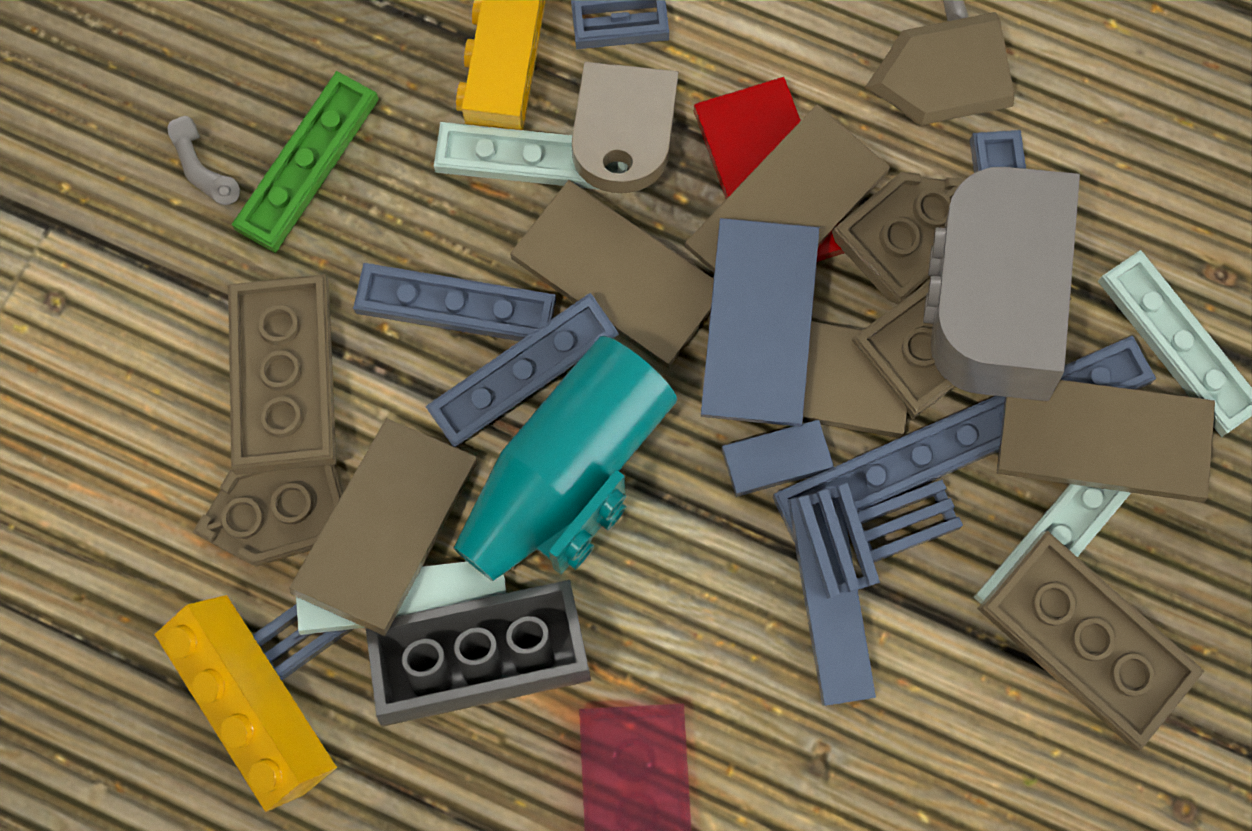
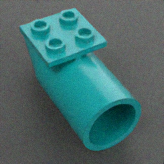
(564, 464)

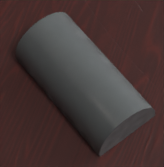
(477, 653)

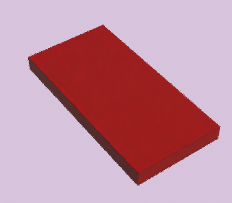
(744, 130)

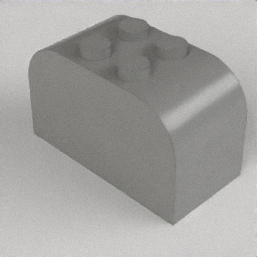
(1004, 282)

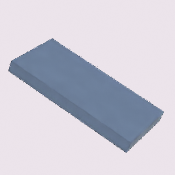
(760, 322)

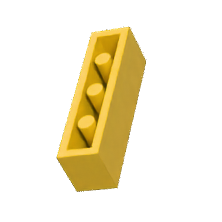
(500, 62)
(245, 701)

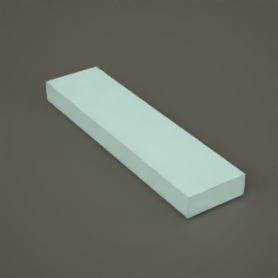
(509, 155)
(1179, 340)
(1071, 519)
(433, 588)

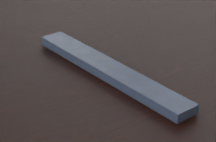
(956, 439)

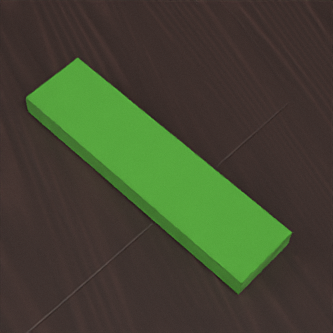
(305, 162)

